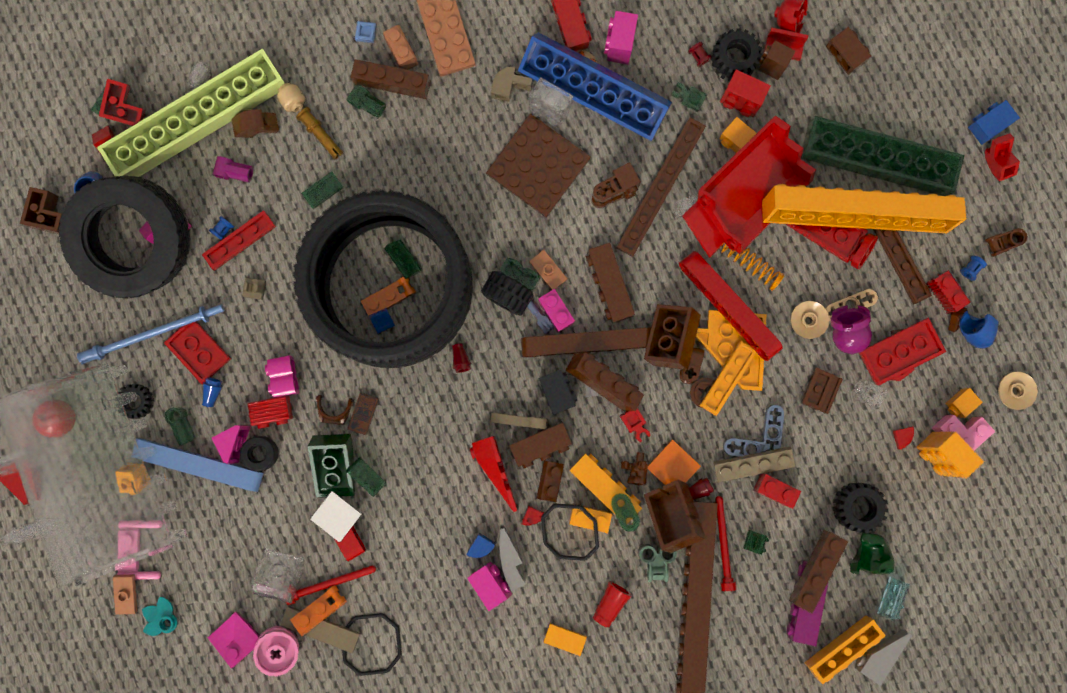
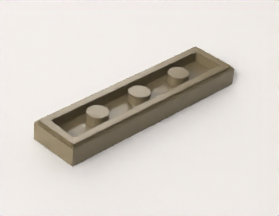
(325, 632)

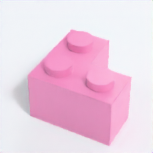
(972, 432)

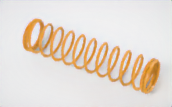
(777, 280)

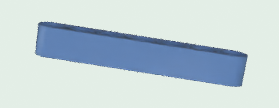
(202, 466)

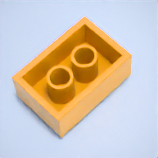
(949, 454)

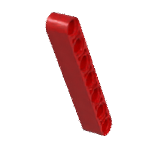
(730, 306)

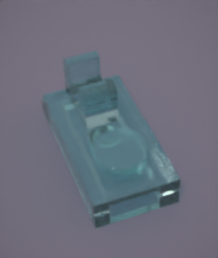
(893, 599)

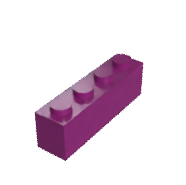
(805, 625)

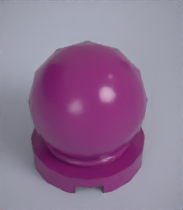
(851, 329)

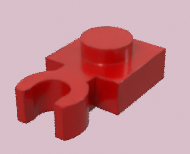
(633, 422)

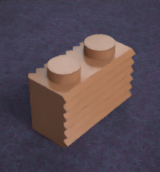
(400, 47)

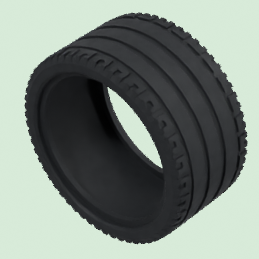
(329, 238)

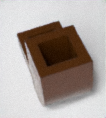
(251, 122)

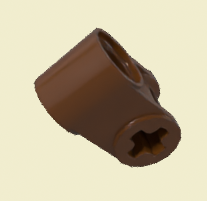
(1003, 242)
(694, 366)

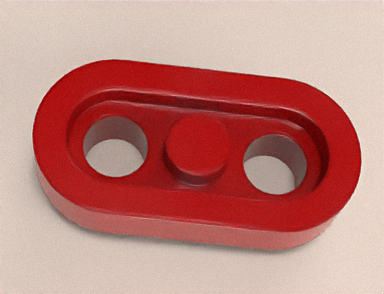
(866, 246)

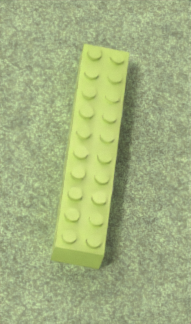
(192, 116)

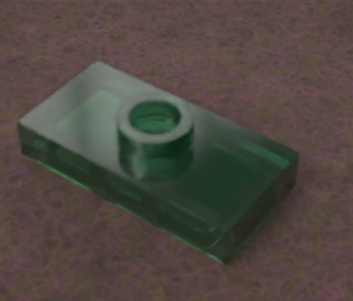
(322, 190)
(366, 477)

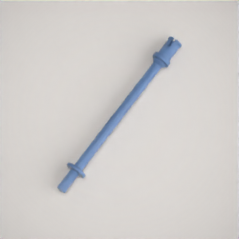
(98, 352)

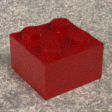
(745, 94)

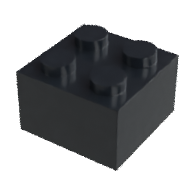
(557, 392)

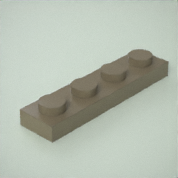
(754, 464)

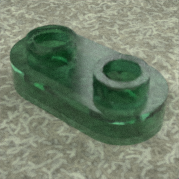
(625, 512)

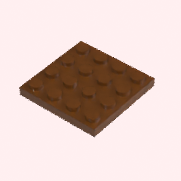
(538, 165)

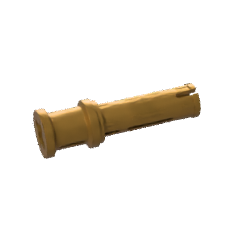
(314, 126)

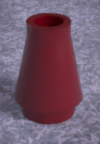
(461, 361)
(701, 488)

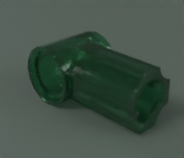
(364, 100)
(181, 427)

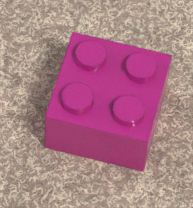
(620, 37)

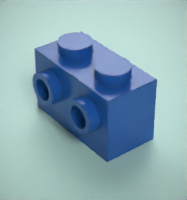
(992, 123)

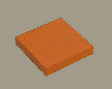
(673, 464)

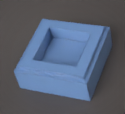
(365, 32)

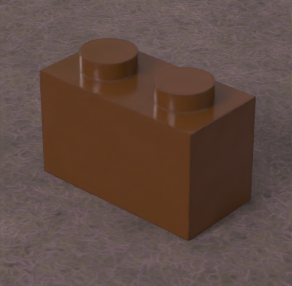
(848, 50)
(775, 60)

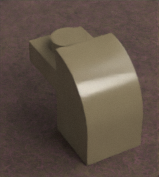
(507, 80)

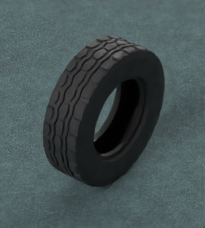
(82, 245)

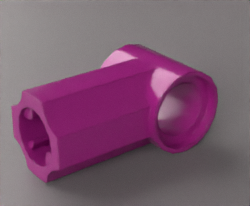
(232, 170)

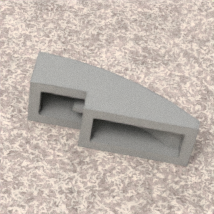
(510, 560)

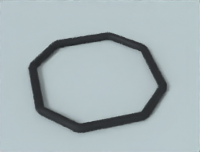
(553, 550)
(398, 645)

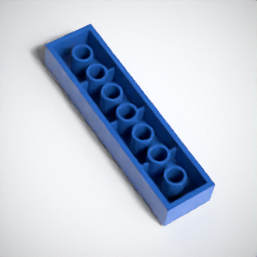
(595, 86)

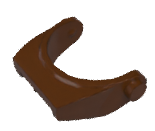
(340, 419)

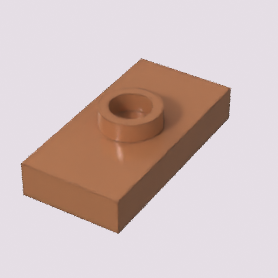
(548, 270)
(125, 594)

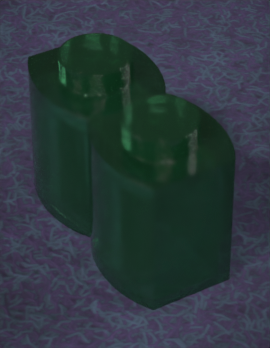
(523, 275)

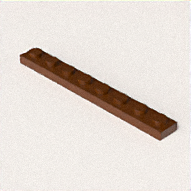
(661, 187)

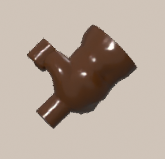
(638, 470)

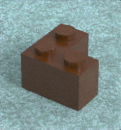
(40, 211)

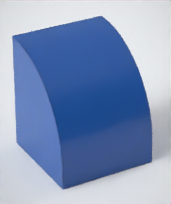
(481, 547)

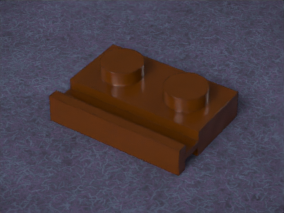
(821, 390)

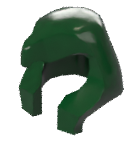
(873, 556)

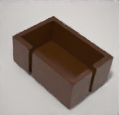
(674, 516)

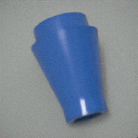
(211, 390)

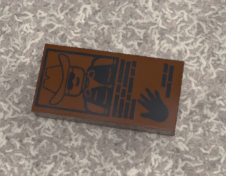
(363, 414)

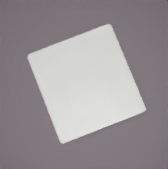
(335, 516)

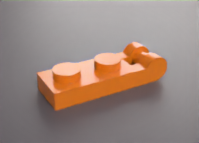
(388, 296)
(318, 611)

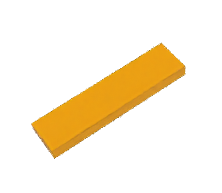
(728, 378)

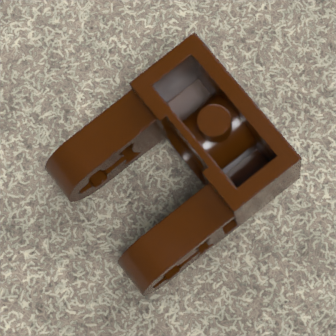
(621, 185)

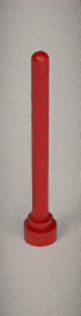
(331, 582)
(728, 582)

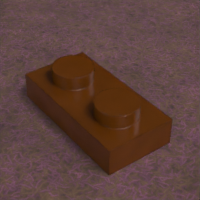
(550, 481)

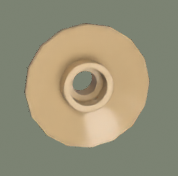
(818, 315)
(1025, 388)

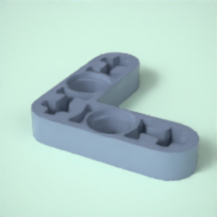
(760, 446)

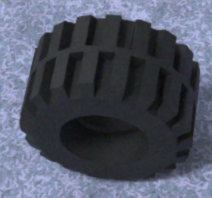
(741, 41)
(507, 293)
(876, 507)

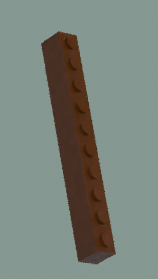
(697, 605)

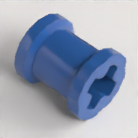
(221, 228)
(973, 267)

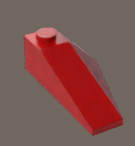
(490, 460)

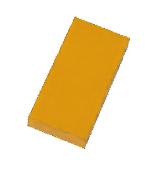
(565, 639)

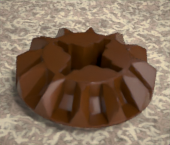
(695, 394)

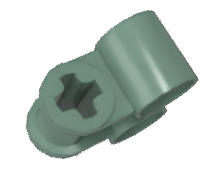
(657, 565)

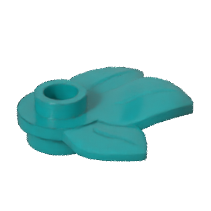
(157, 616)

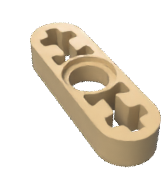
(856, 301)

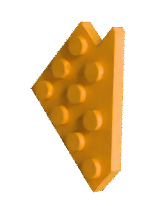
(722, 339)

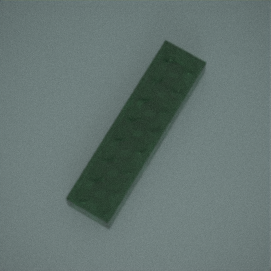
(882, 156)

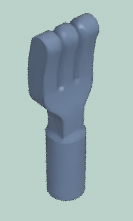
(543, 322)

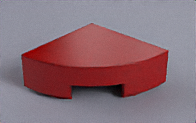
(903, 437)
(532, 516)

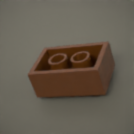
(672, 336)

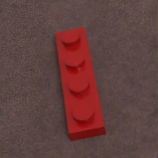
(238, 240)

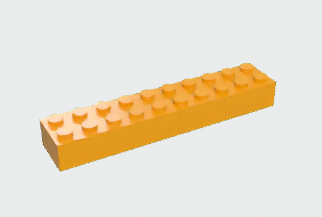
(863, 209)

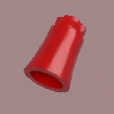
(611, 604)

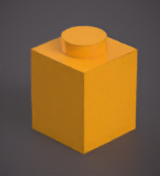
(963, 403)

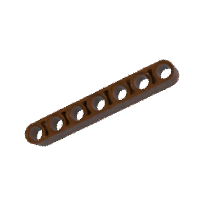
(585, 342)

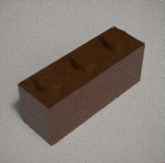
(540, 445)

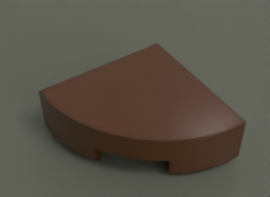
(955, 319)

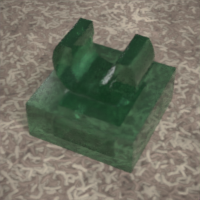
(755, 542)

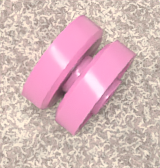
(273, 662)

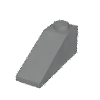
(881, 658)

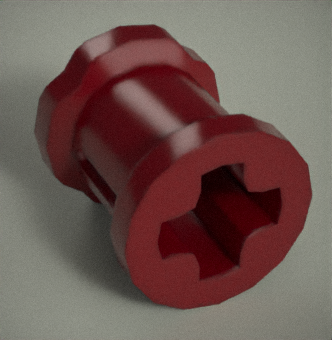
(699, 54)

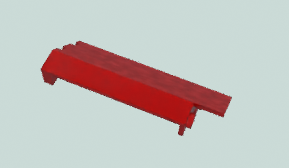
(732, 198)

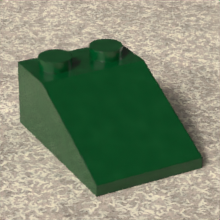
(329, 460)

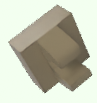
(253, 288)

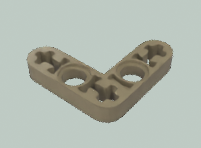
(518, 420)

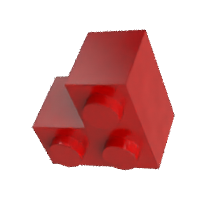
(115, 106)

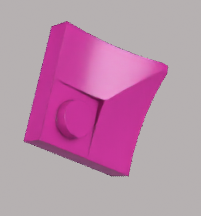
(234, 639)

